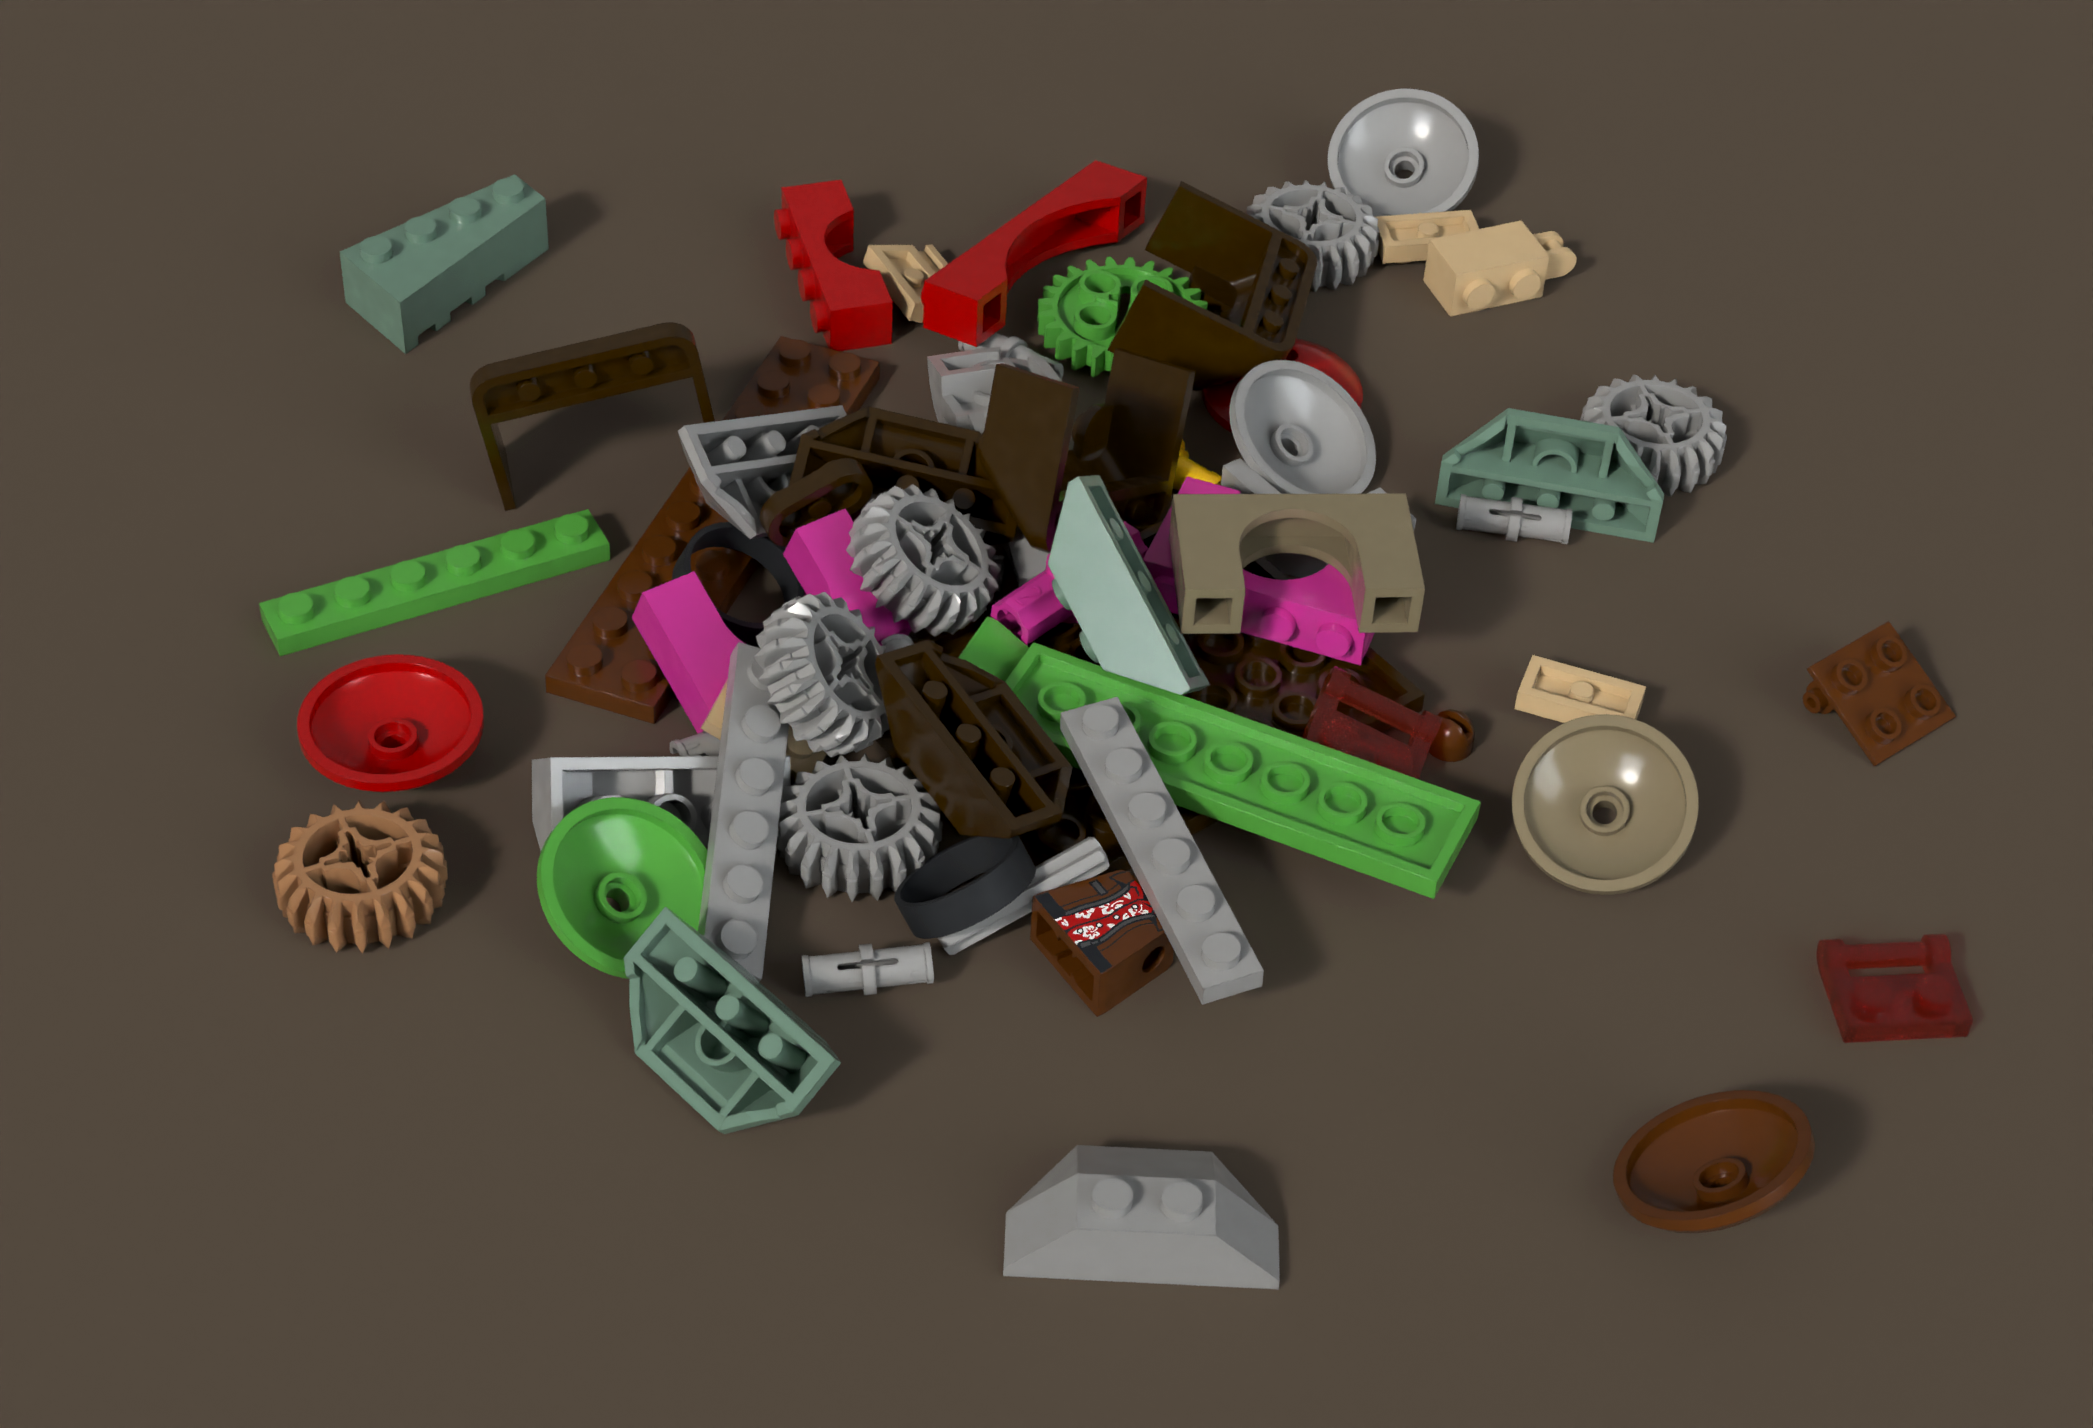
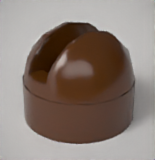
(1454, 738)

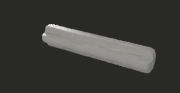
(1068, 867)

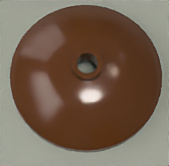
(1714, 1161)

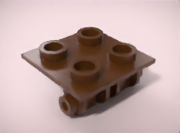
(1877, 693)

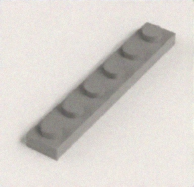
(744, 816)
(1161, 851)

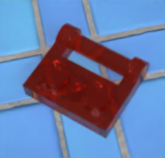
(1354, 738)
(1894, 1005)

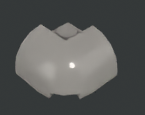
(964, 381)

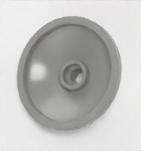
(1401, 133)
(1301, 430)

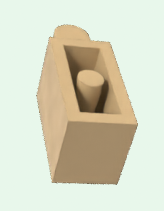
(1494, 266)

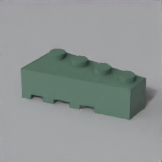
(443, 258)

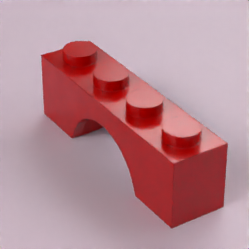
(846, 300)

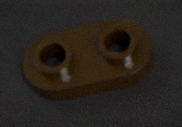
(823, 492)

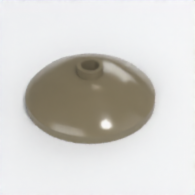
(1611, 766)

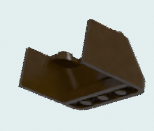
(1243, 271)
(577, 376)
(1126, 441)

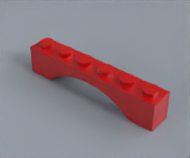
(1088, 209)

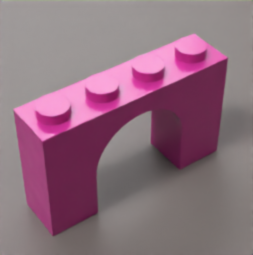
(1302, 612)
(696, 644)

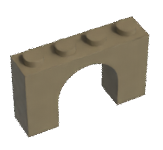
(1357, 534)

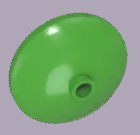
(620, 853)

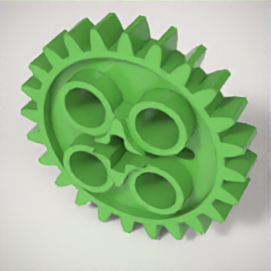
(1082, 309)

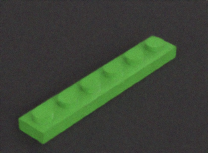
(433, 582)

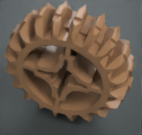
(360, 876)

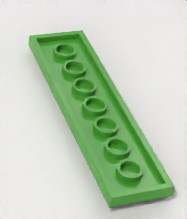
(1265, 776)

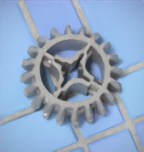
(1329, 223)
(1667, 426)
(923, 560)
(823, 673)
(857, 826)

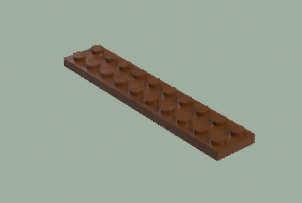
(607, 656)

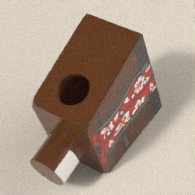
(1101, 937)

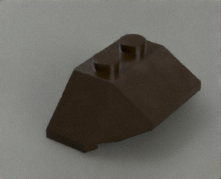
(911, 451)
(971, 743)

